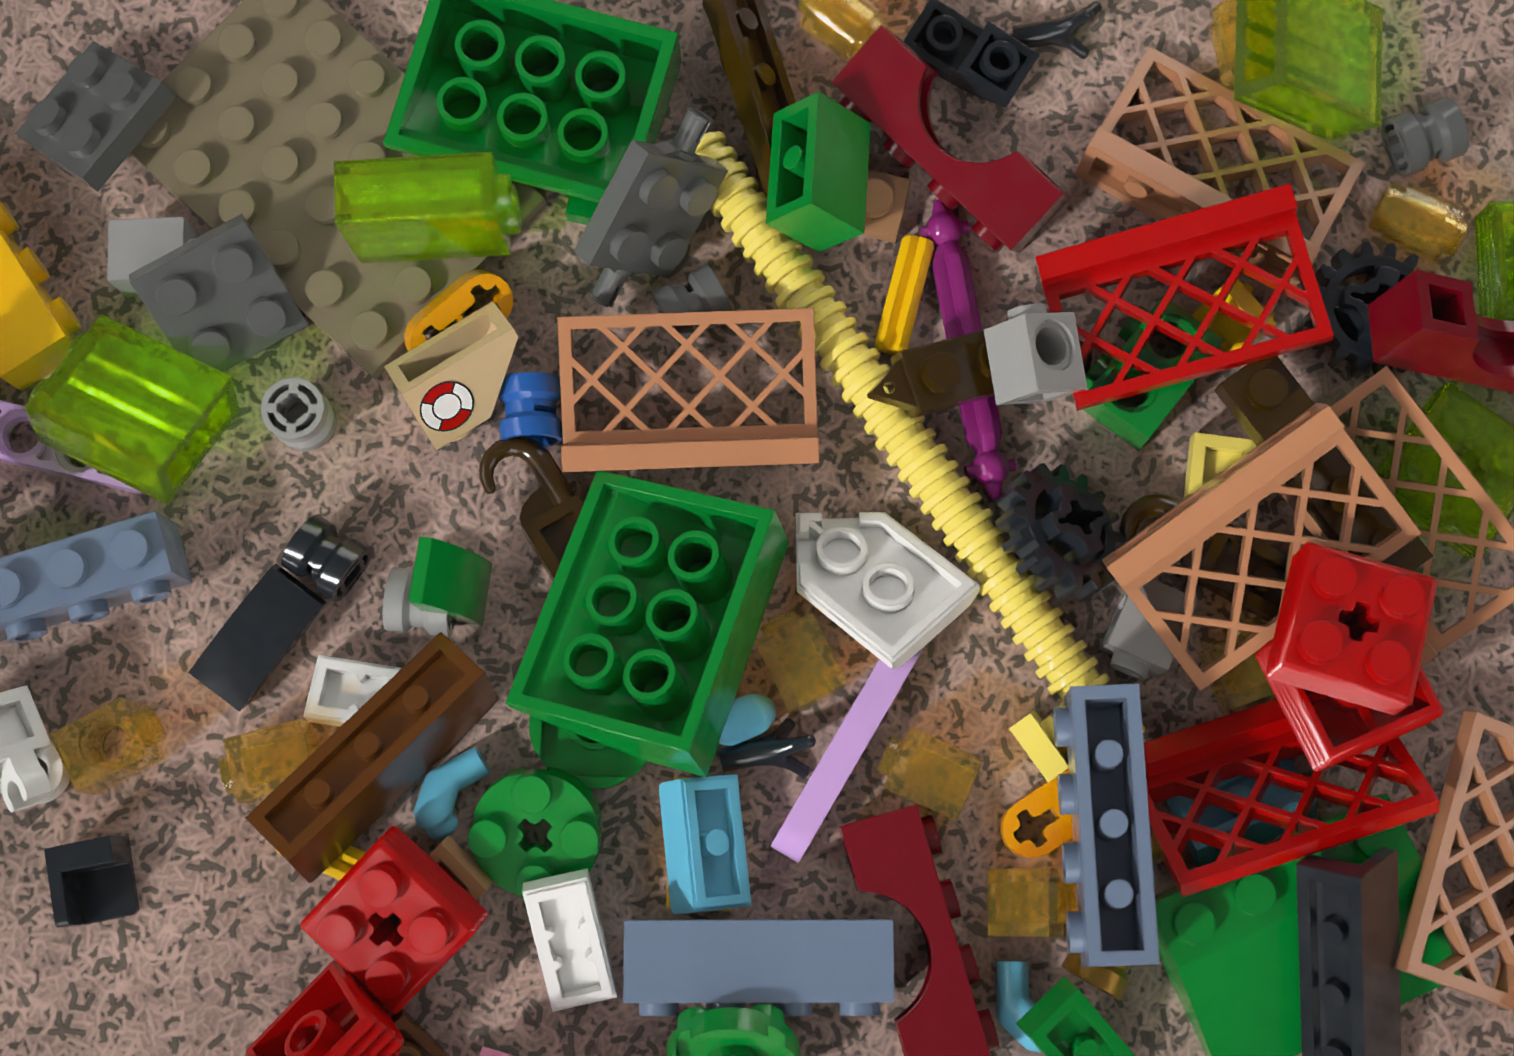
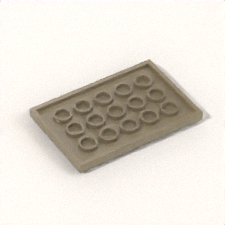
(258, 135)

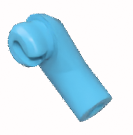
(748, 718)
(440, 790)
(1013, 998)

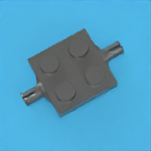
(651, 208)

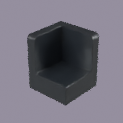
(91, 881)

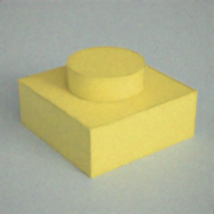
(1210, 456)
(1038, 741)

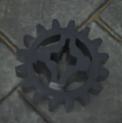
(1348, 303)
(1059, 531)

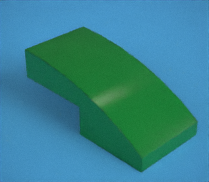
(450, 581)

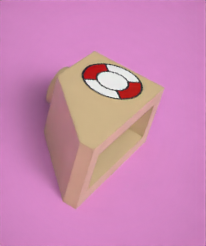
(456, 375)

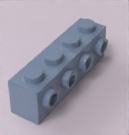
(89, 574)
(1109, 826)
(759, 963)

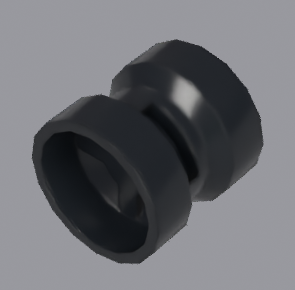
(328, 559)

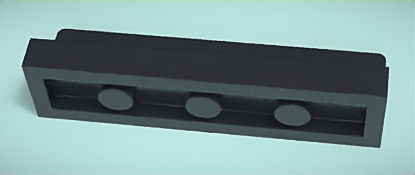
(1349, 955)

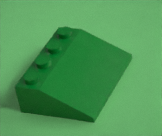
(537, 87)
(651, 620)
(1238, 949)

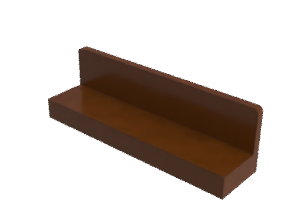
(374, 757)

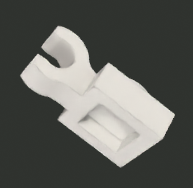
(20, 741)

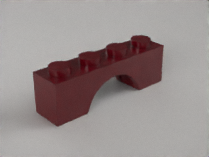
(894, 89)
(1433, 329)
(895, 860)

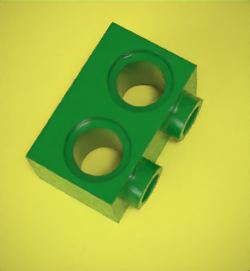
(1138, 423)

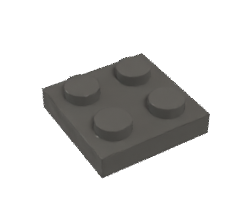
(95, 115)
(219, 296)

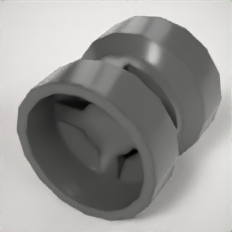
(1420, 138)
(700, 294)

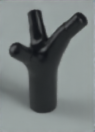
(1058, 31)
(769, 751)

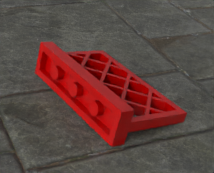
(1182, 242)
(1253, 746)

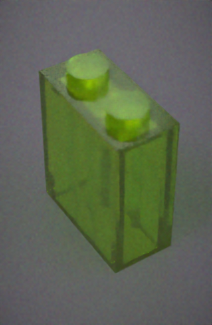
(1311, 63)
(425, 207)
(133, 408)

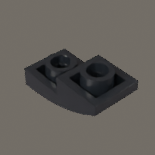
(969, 57)
(257, 637)

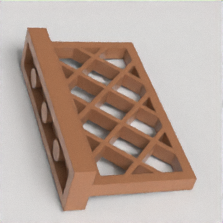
(1165, 192)
(687, 446)
(1228, 497)
(1435, 639)
(1447, 846)

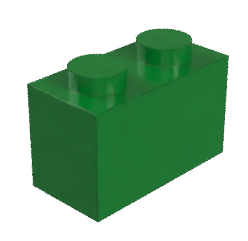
(818, 172)

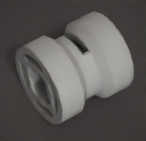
(308, 423)
(402, 616)

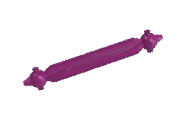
(959, 318)

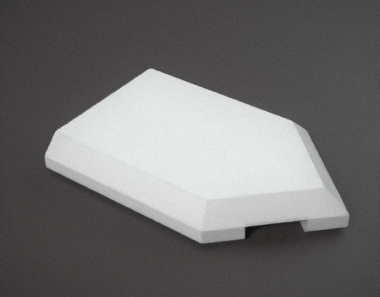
(879, 582)

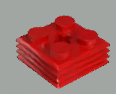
(1316, 650)
(1338, 729)
(403, 881)
(331, 1020)

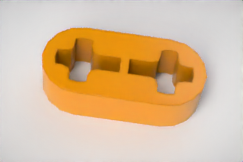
(455, 301)
(1035, 804)

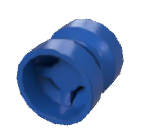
(531, 407)

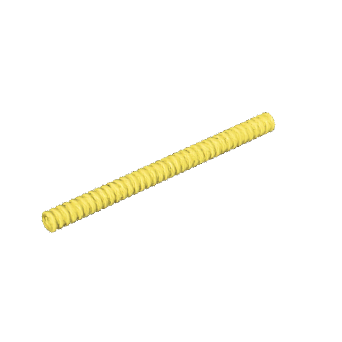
(904, 438)

